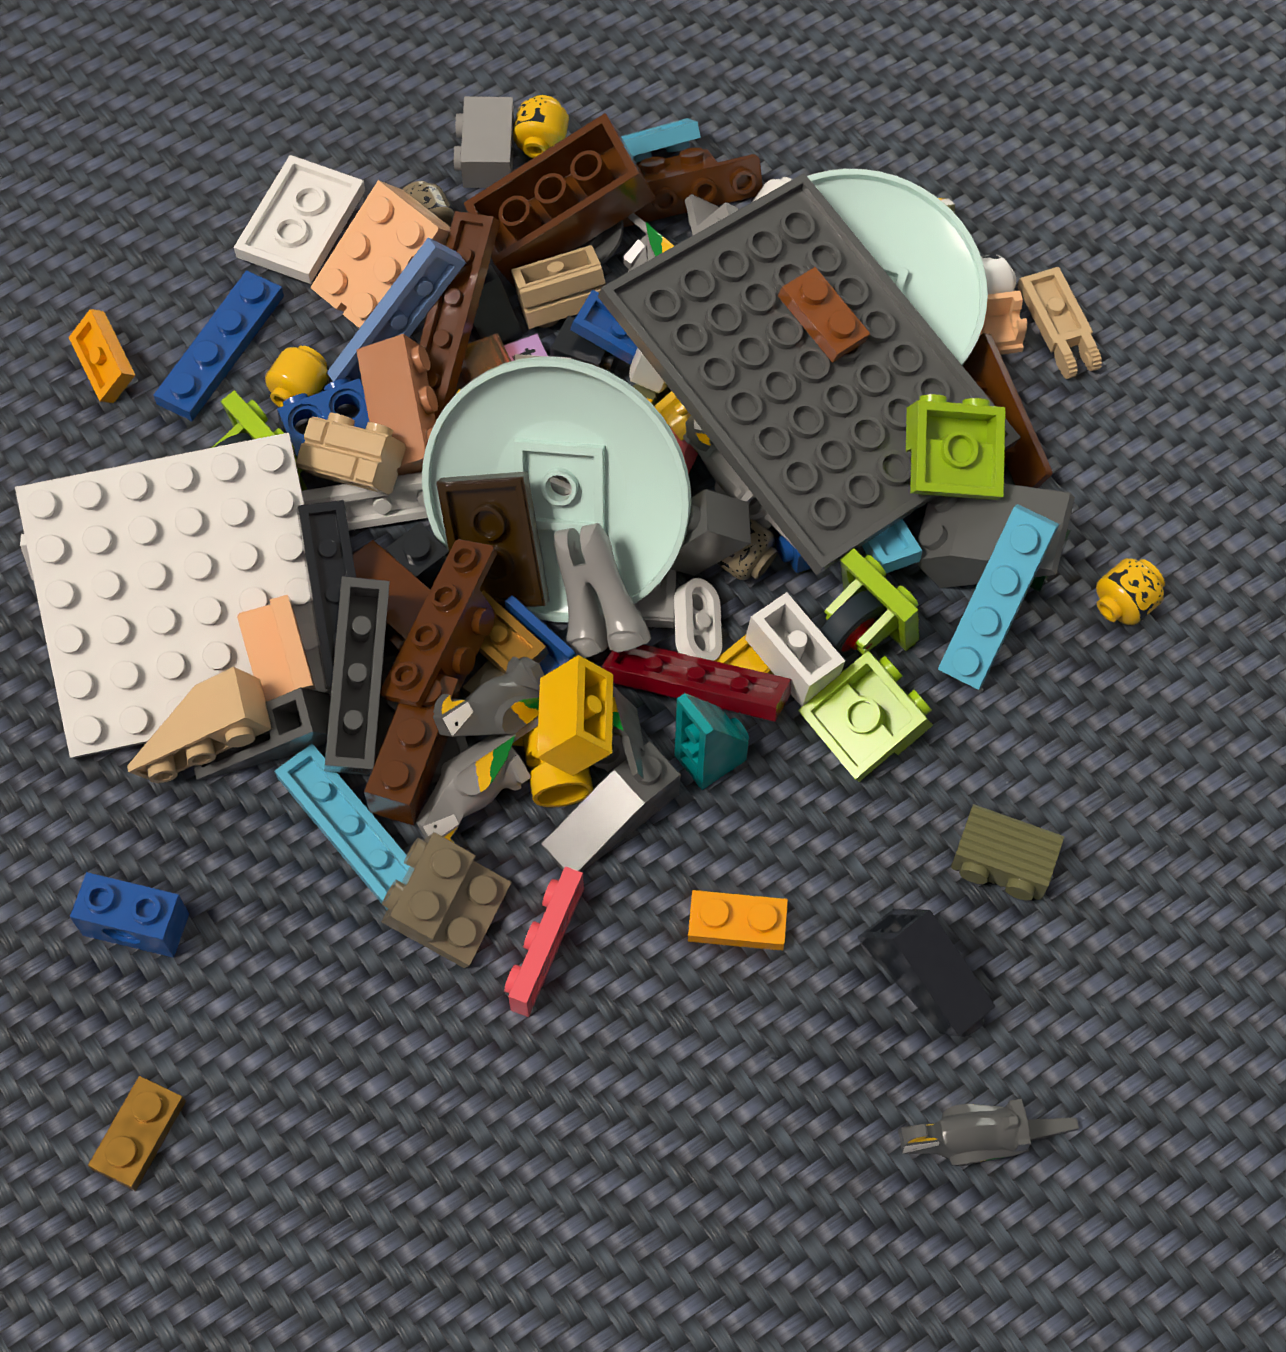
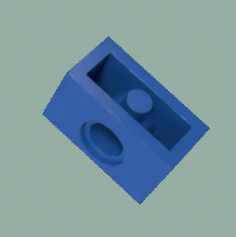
(129, 914)

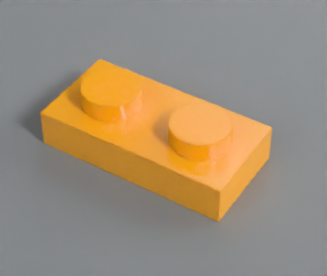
(101, 356)
(737, 920)

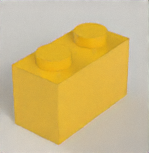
(575, 715)

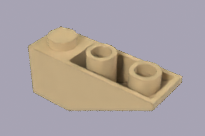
(209, 720)

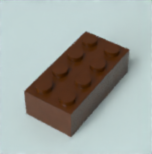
(563, 197)

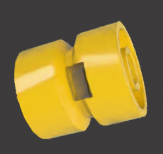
(551, 785)

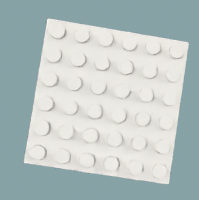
(148, 577)

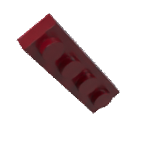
(712, 681)

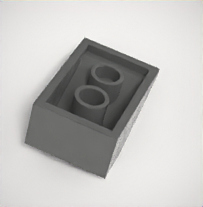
(963, 532)

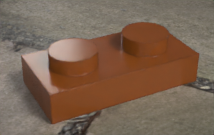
(823, 314)

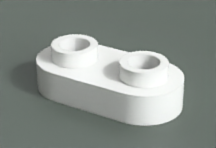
(698, 620)

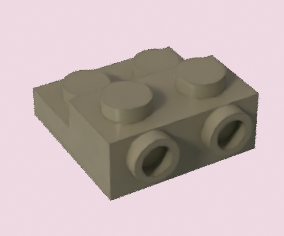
(444, 899)

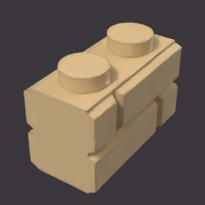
(557, 286)
(350, 453)

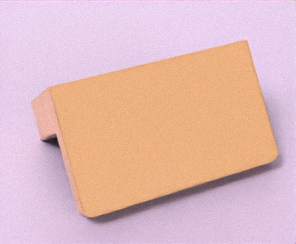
(276, 648)

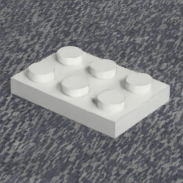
(299, 219)

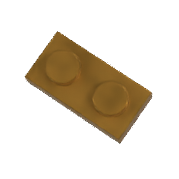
(509, 639)
(137, 1133)

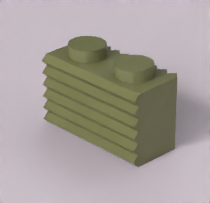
(1007, 853)

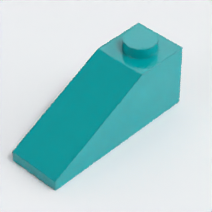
(708, 740)

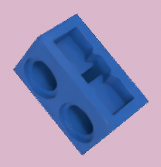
(320, 405)

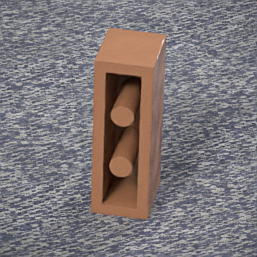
(400, 394)

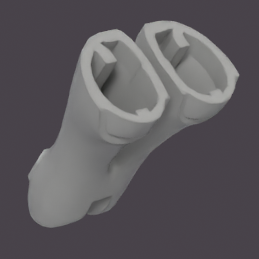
(597, 599)

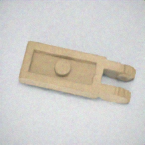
(1060, 320)

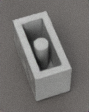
(486, 140)

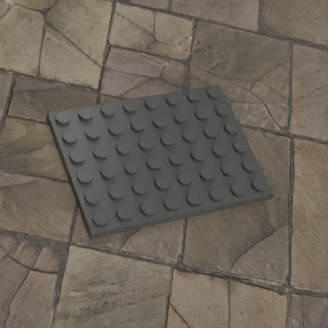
(801, 432)

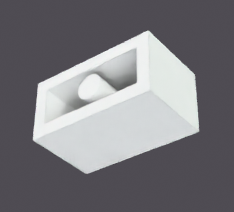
(794, 648)

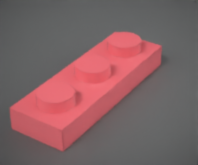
(544, 940)

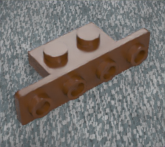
(696, 174)
(1026, 458)
(447, 627)

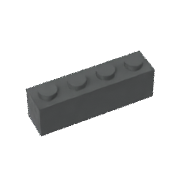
(356, 676)

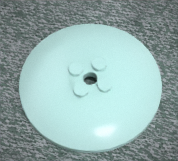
(918, 247)
(578, 425)

